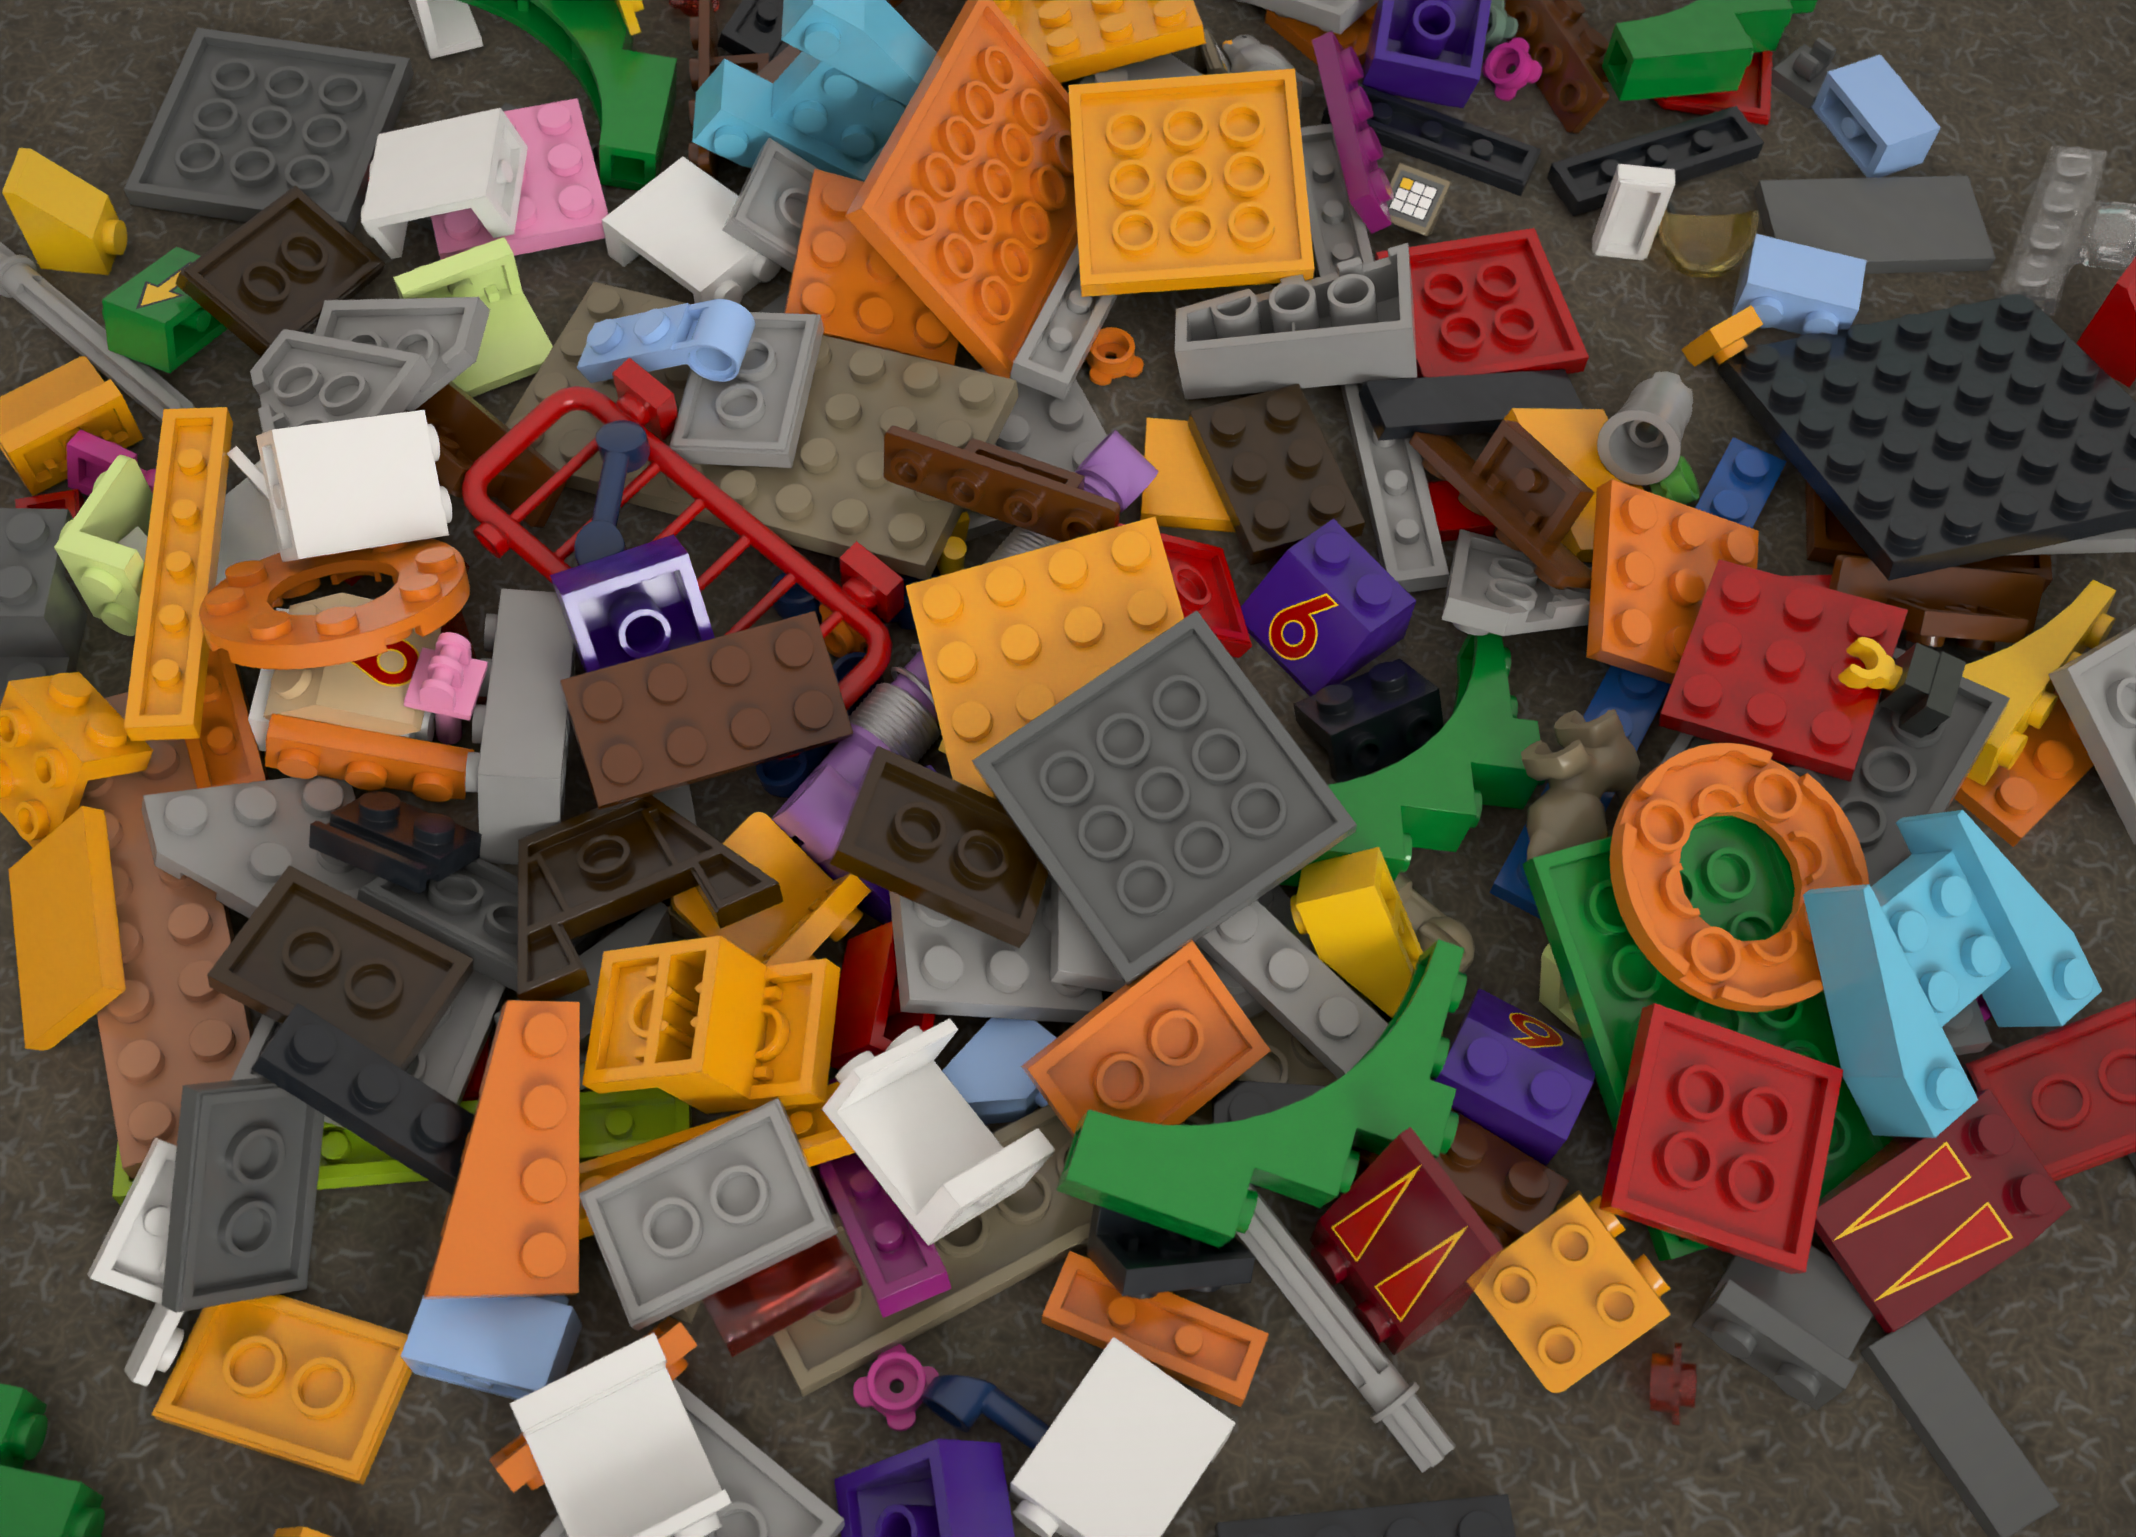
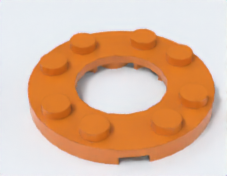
(240, 614)
(1649, 886)

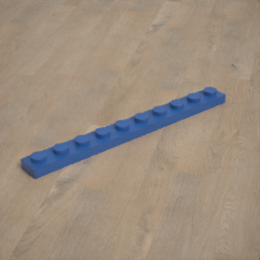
(1733, 493)

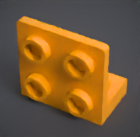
(50, 411)

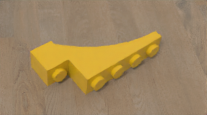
(2024, 670)

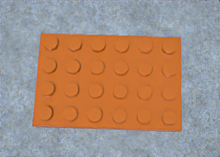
(978, 187)

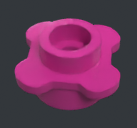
(1502, 59)
(876, 1393)

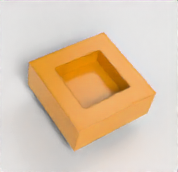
(1723, 339)

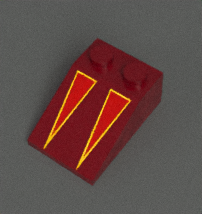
(1937, 1212)
(1404, 1244)

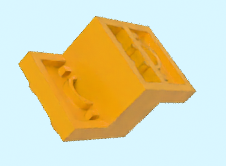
(712, 1025)

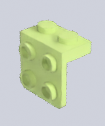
(513, 337)
(88, 545)

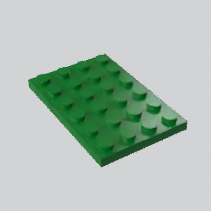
(1738, 885)

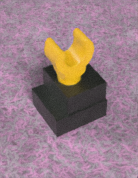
(1916, 684)

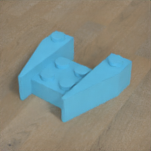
(831, 101)
(1921, 950)

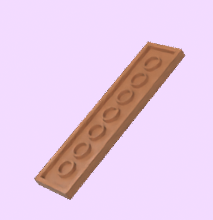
(171, 932)

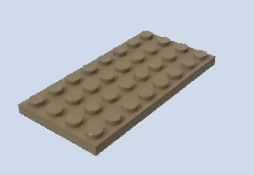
(837, 473)

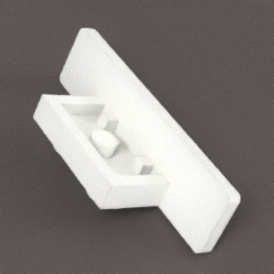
(136, 1258)

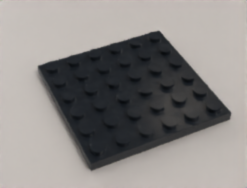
(1949, 432)

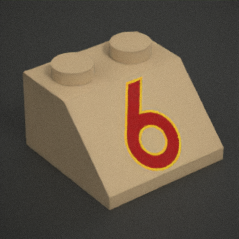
(356, 693)

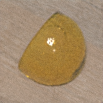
(1707, 242)

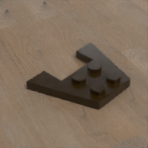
(609, 868)

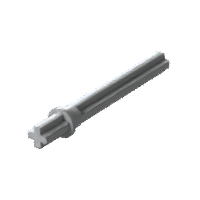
(84, 335)
(1346, 1339)

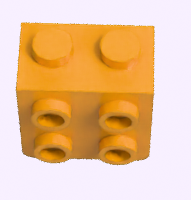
(52, 743)
(811, 907)
(1572, 1293)

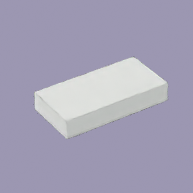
(1632, 211)

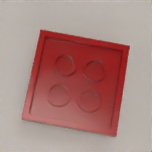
(1490, 308)
(1769, 668)
(1722, 1139)

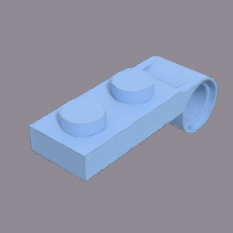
(703, 335)

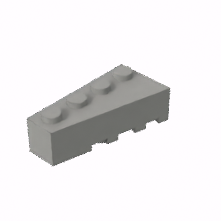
(1302, 332)
(522, 724)

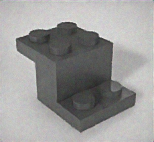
(38, 608)

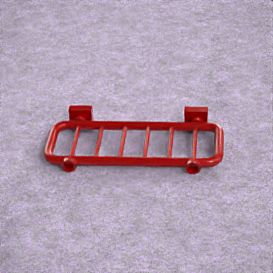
(644, 400)

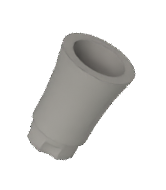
(1646, 434)

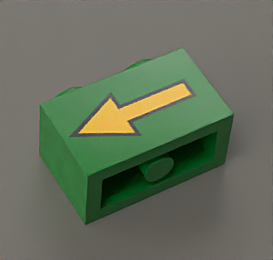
(155, 318)

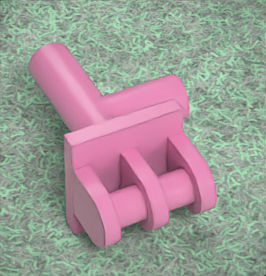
(447, 685)

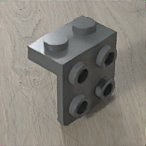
(1789, 1324)

